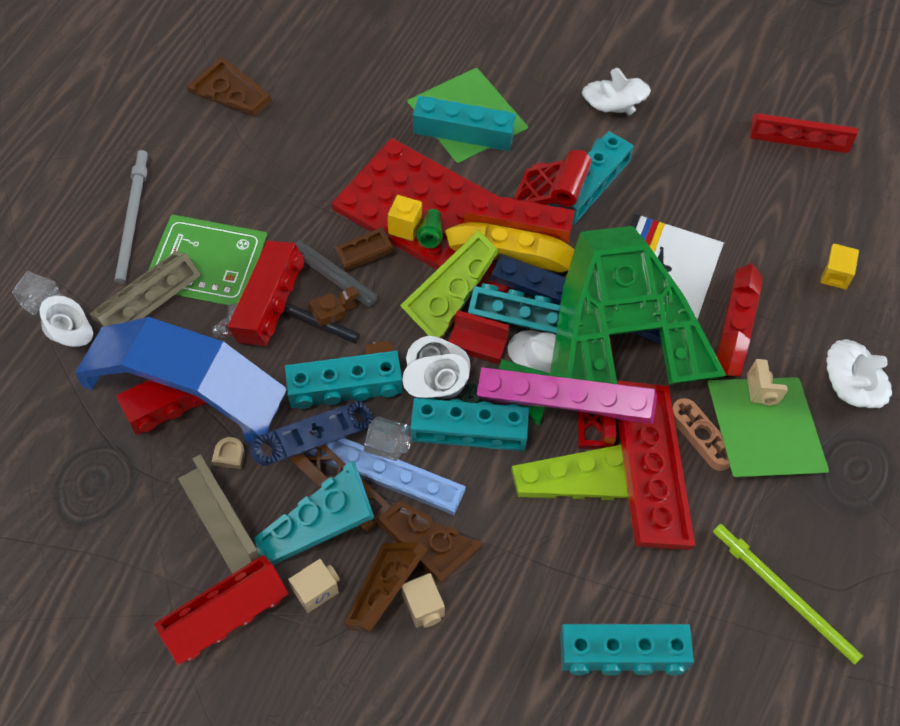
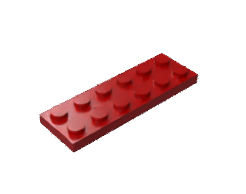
(656, 477)

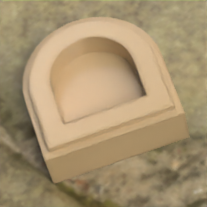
(229, 453)

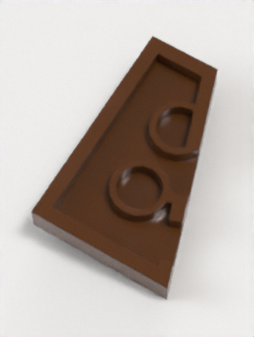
(230, 87)
(444, 545)

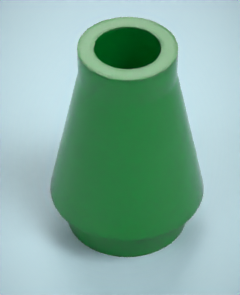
(430, 230)

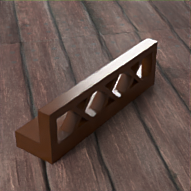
(317, 477)

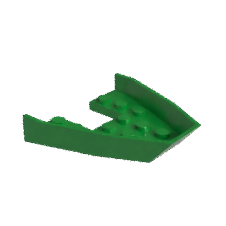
(622, 289)

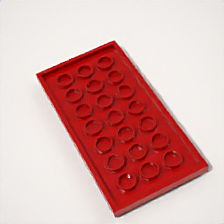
(412, 175)

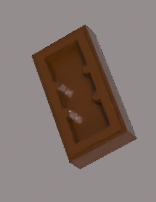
(364, 249)

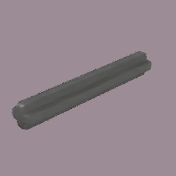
(336, 274)

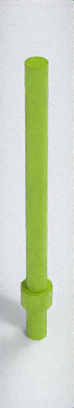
(740, 549)

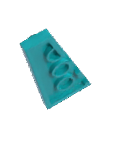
(325, 514)

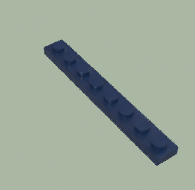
(541, 283)

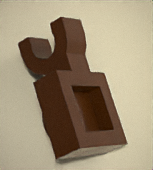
(331, 309)

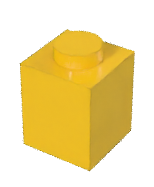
(405, 217)

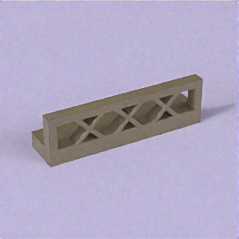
(148, 291)
(218, 516)

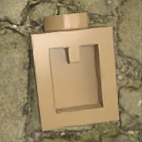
(761, 385)

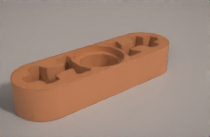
(682, 423)

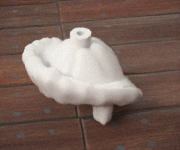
(618, 94)
(858, 375)

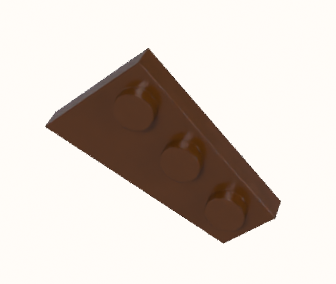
(383, 582)

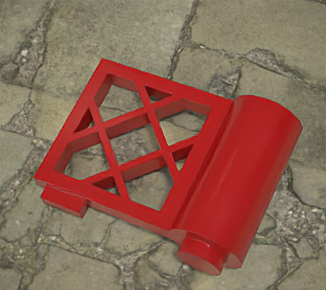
(564, 185)

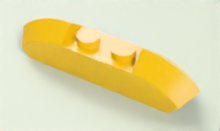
(522, 245)

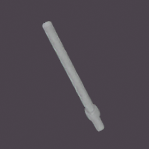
(138, 175)

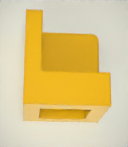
(840, 266)

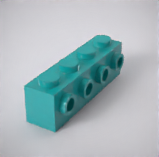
(464, 123)
(608, 159)
(514, 308)
(343, 379)
(469, 424)
(626, 648)

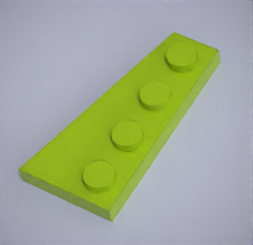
(448, 289)
(575, 475)

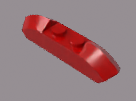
(739, 319)

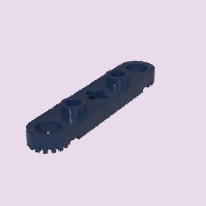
(296, 437)

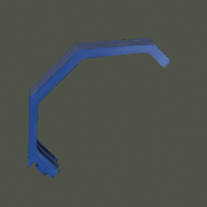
(188, 364)

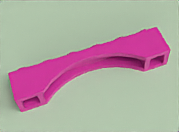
(593, 397)

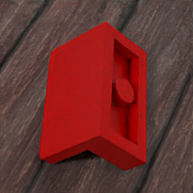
(480, 336)

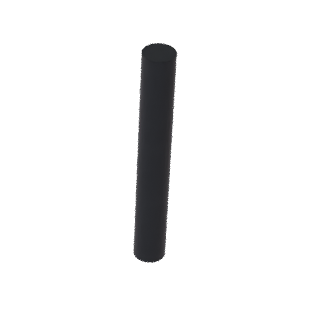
(333, 328)

